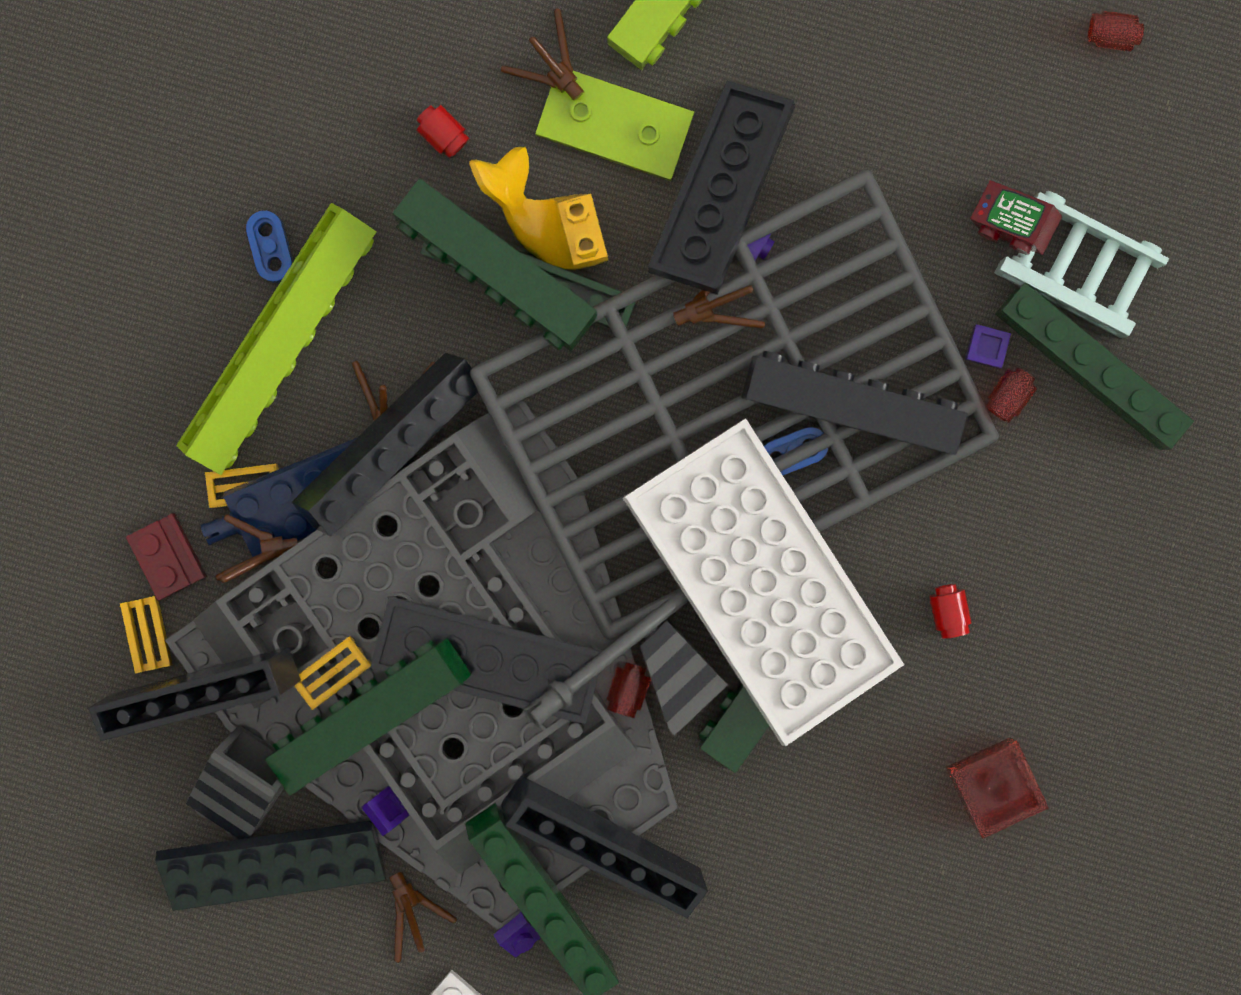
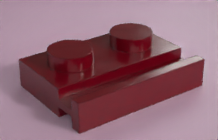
(166, 556)

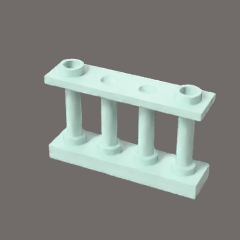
(1082, 301)

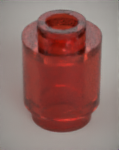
(1115, 30)
(1011, 394)
(628, 690)

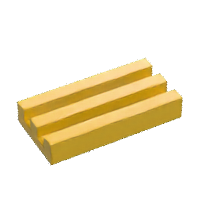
(212, 489)
(132, 636)
(356, 653)

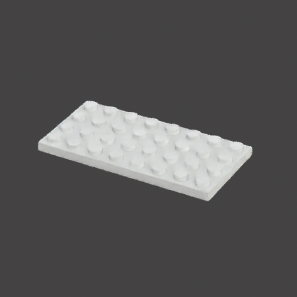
(763, 582)

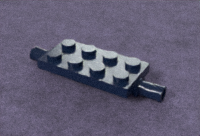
(268, 499)

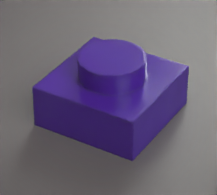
(761, 247)
(988, 346)
(385, 810)
(517, 935)

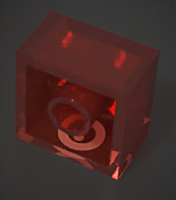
(997, 787)

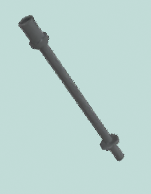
(561, 693)

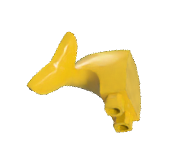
(555, 229)

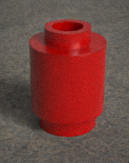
(442, 131)
(950, 611)

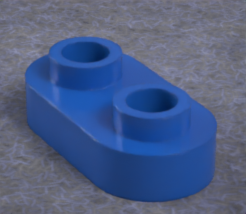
(269, 247)
(789, 442)

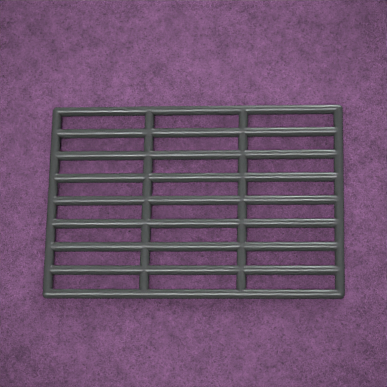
(784, 340)

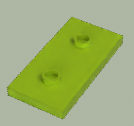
(617, 126)

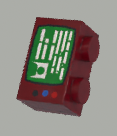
(1015, 218)

